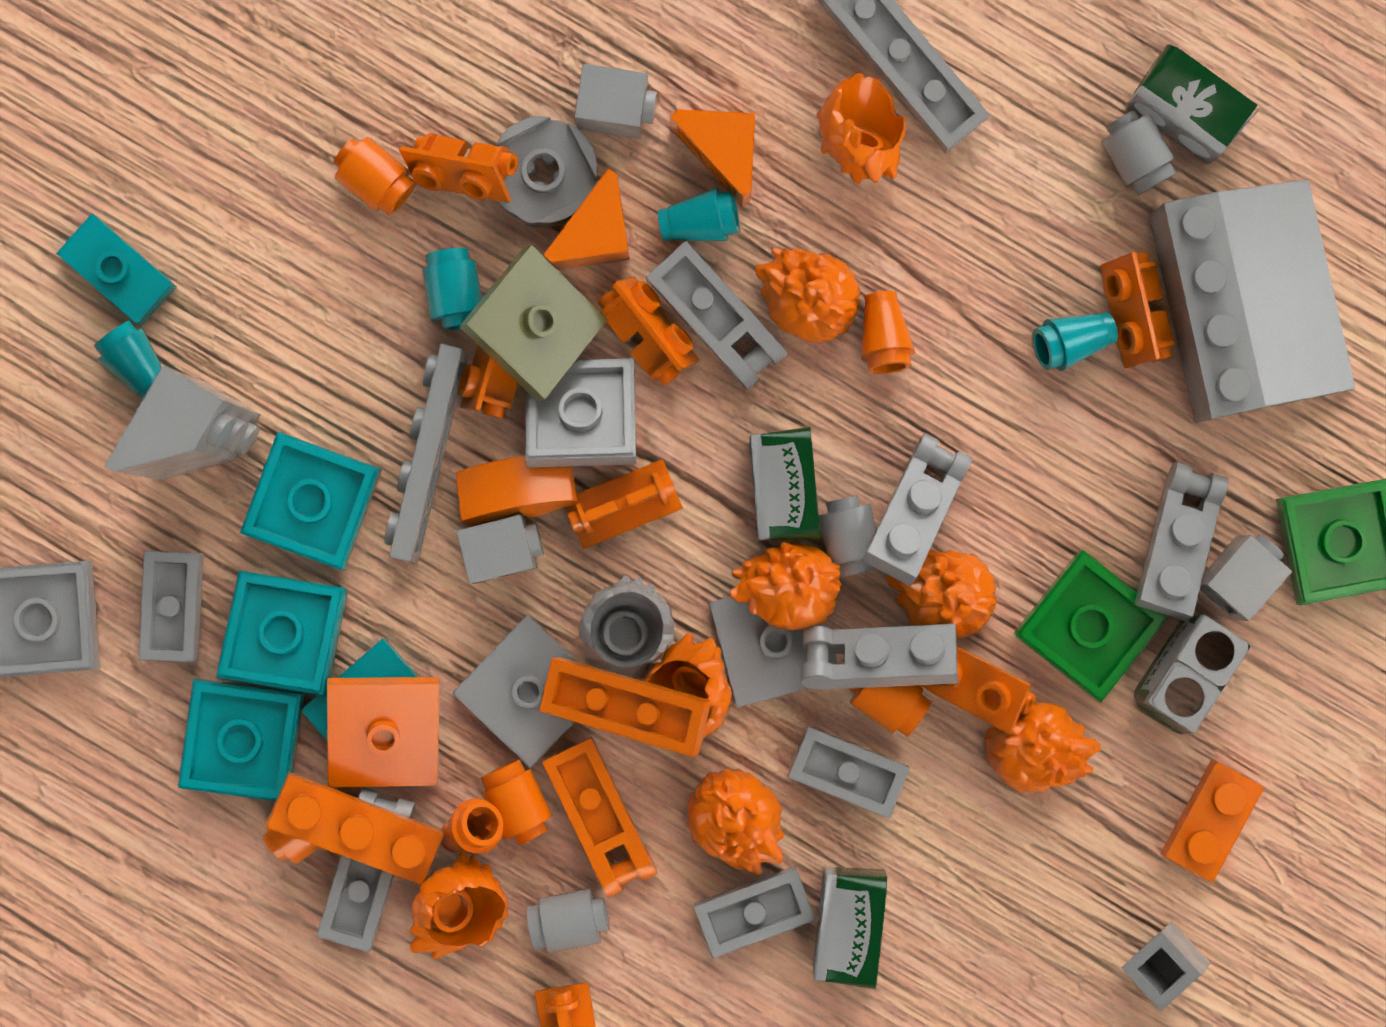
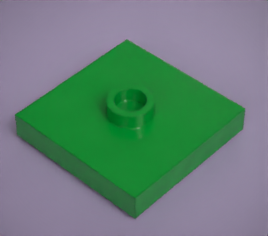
(1335, 541)
(1089, 626)

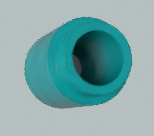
(451, 286)

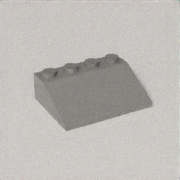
(1251, 299)

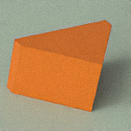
(721, 144)
(594, 231)

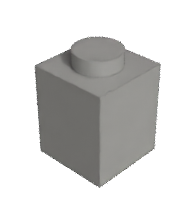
(614, 101)
(499, 548)
(1245, 576)
(1166, 966)

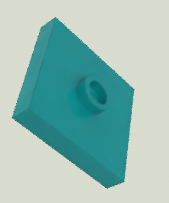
(310, 501)
(282, 633)
(240, 739)

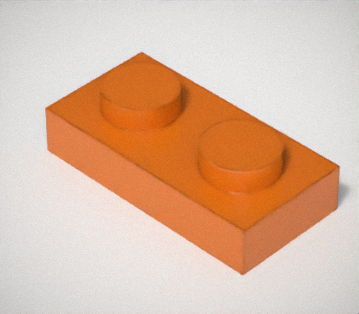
(1212, 820)

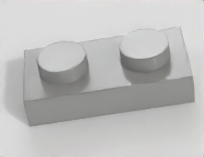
(171, 606)
(848, 771)
(754, 912)

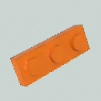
(625, 706)
(354, 828)

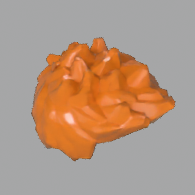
(862, 128)
(809, 294)
(789, 586)
(949, 591)
(698, 672)
(1041, 751)
(736, 819)
(457, 908)

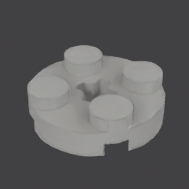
(554, 142)

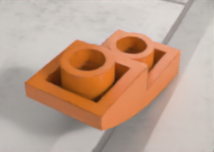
(510, 487)

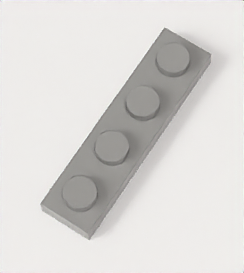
(910, 67)
(420, 476)

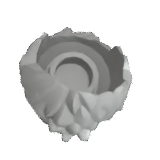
(626, 627)

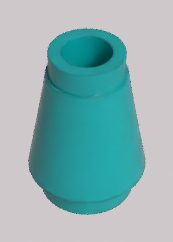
(701, 218)
(1072, 339)
(129, 357)

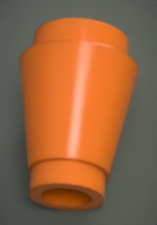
(885, 335)
(473, 828)

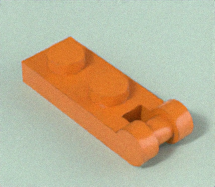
(598, 815)

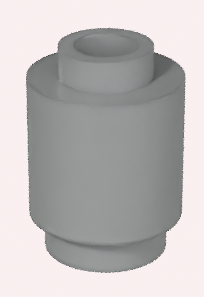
(1139, 151)
(847, 534)
(567, 921)

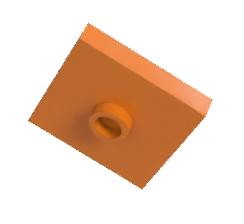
(382, 731)

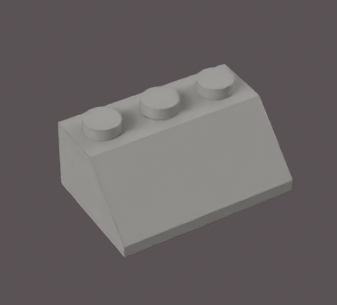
(183, 429)

